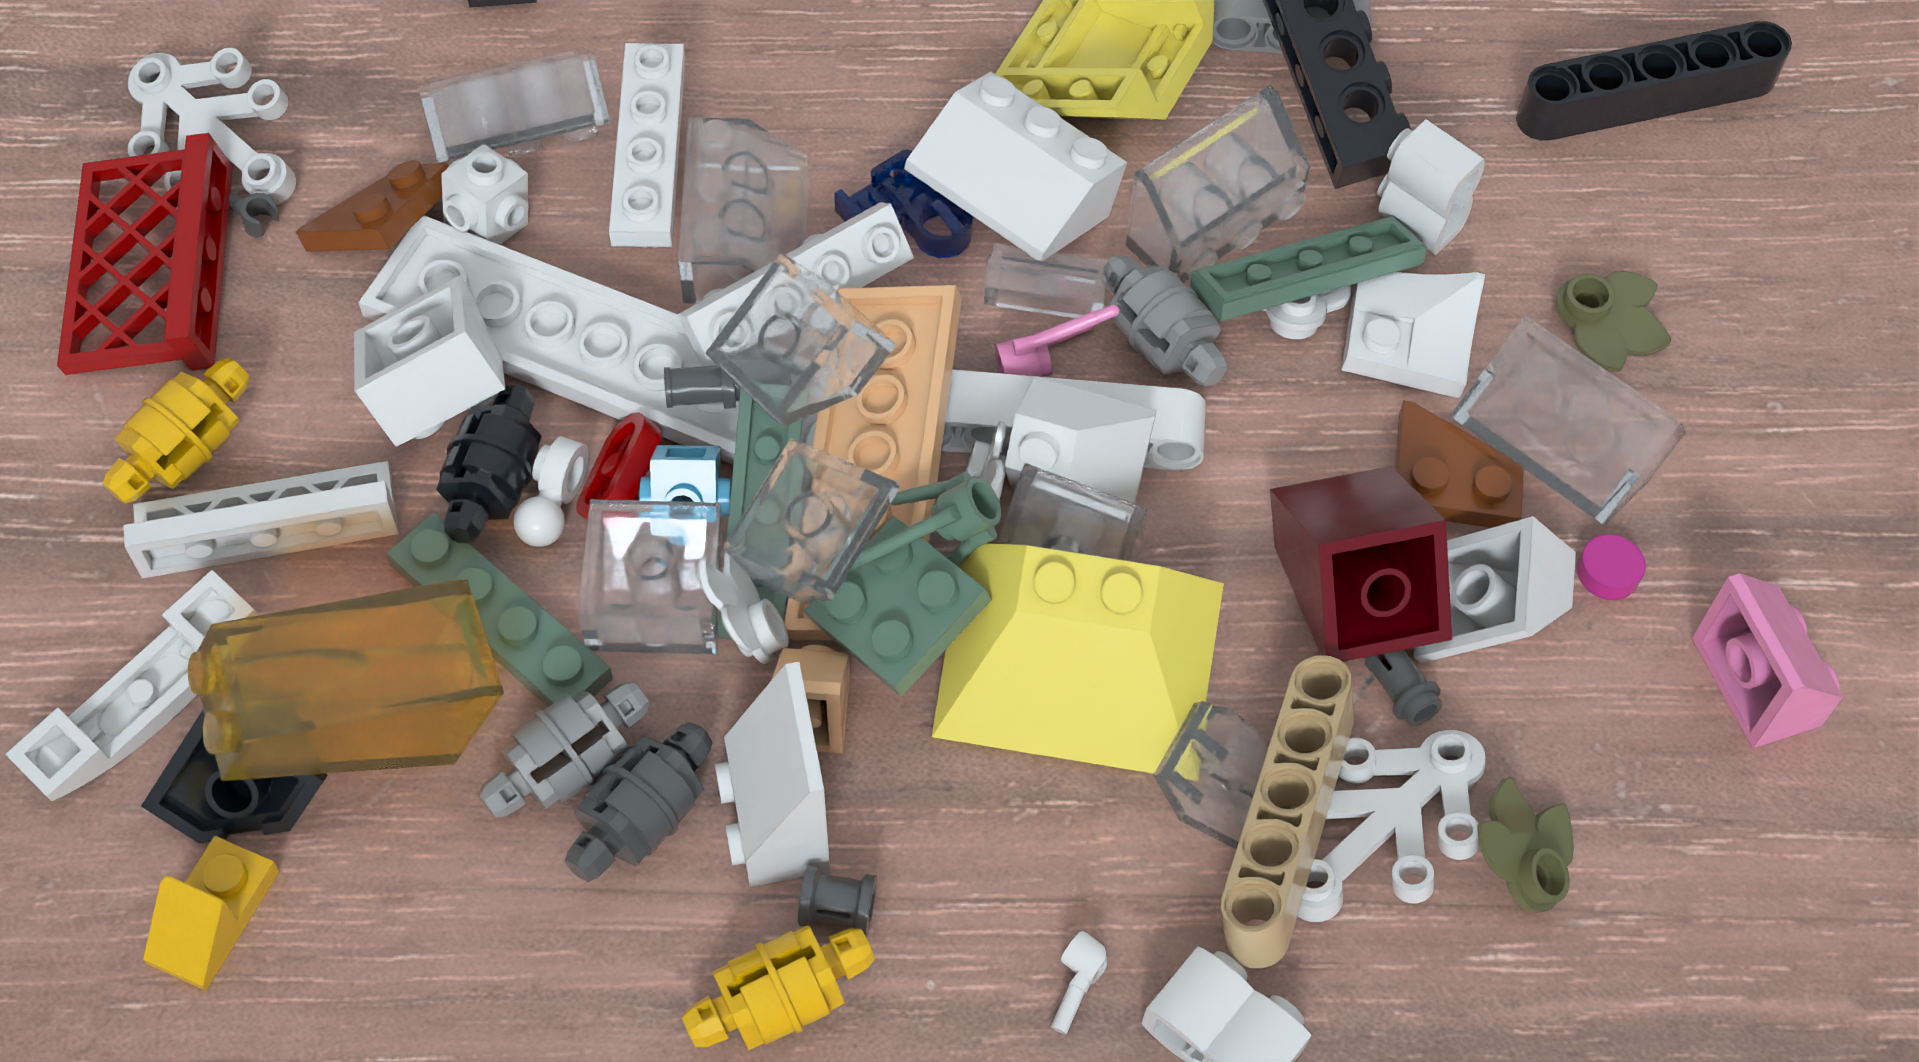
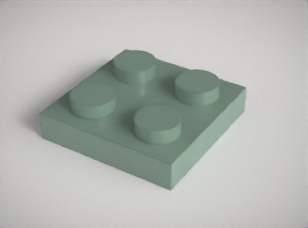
(900, 609)

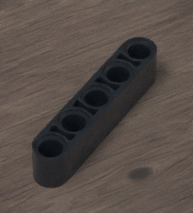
(1652, 80)

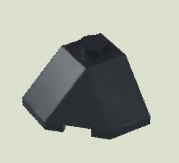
(203, 806)

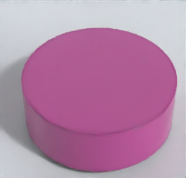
(1611, 567)

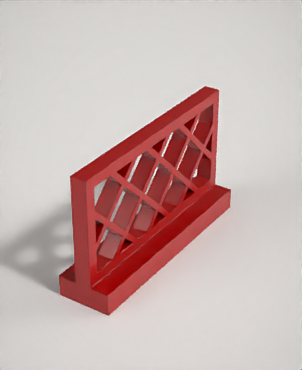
(195, 266)

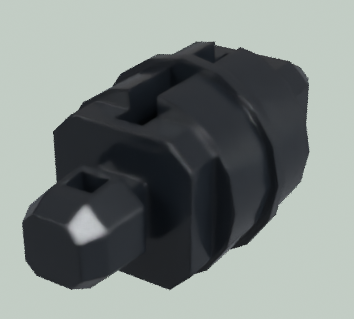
(488, 463)

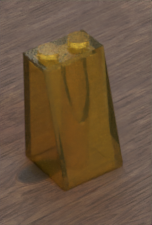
(347, 684)

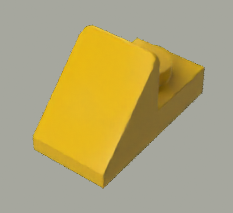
(205, 916)

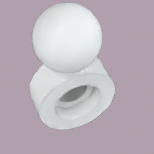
(559, 477)

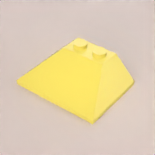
(1110, 55)
(1078, 657)

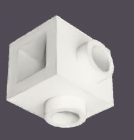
(485, 195)

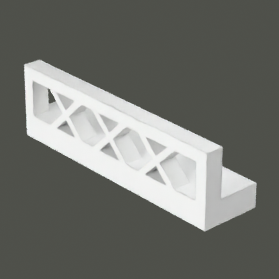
(262, 519)

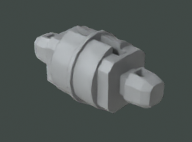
(1165, 320)
(564, 748)

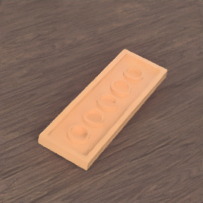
(901, 411)

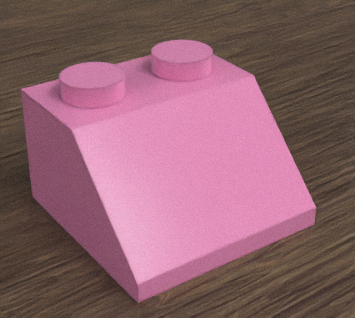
(1765, 661)

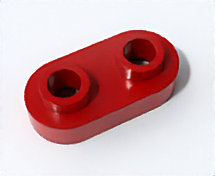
(621, 462)

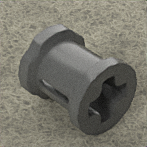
(837, 900)

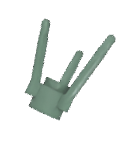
(963, 511)

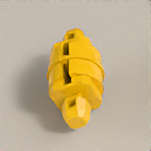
(176, 430)
(778, 987)

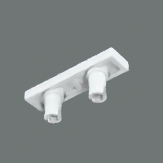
(647, 145)
(843, 256)

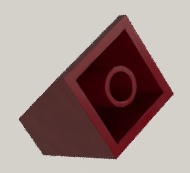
(1364, 562)

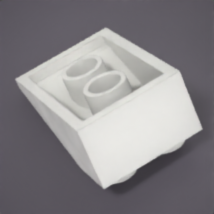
(775, 785)

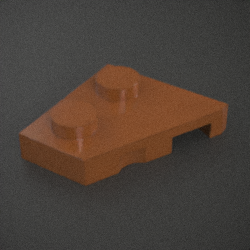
(379, 212)
(1457, 471)

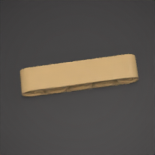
(1312, 719)

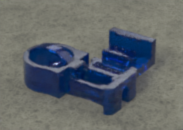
(915, 202)

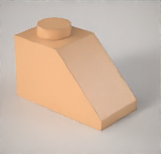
(826, 689)

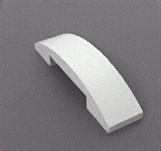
(133, 704)

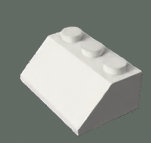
(1017, 167)

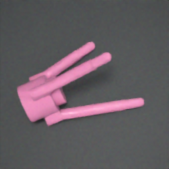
(1031, 354)

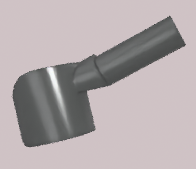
(250, 207)

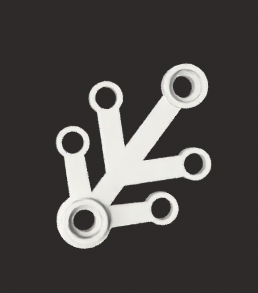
(162, 83)
(1398, 813)

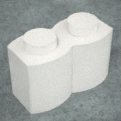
(1430, 184)
(1218, 1017)

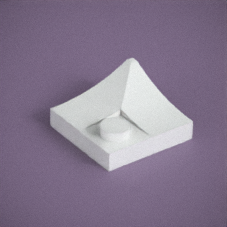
(1414, 329)

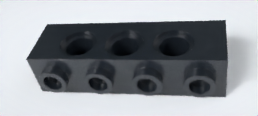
(1349, 148)

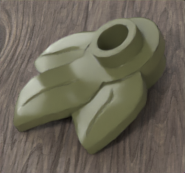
(1616, 317)
(1527, 848)

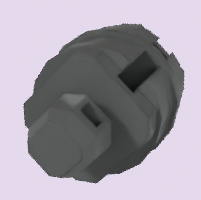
(638, 801)

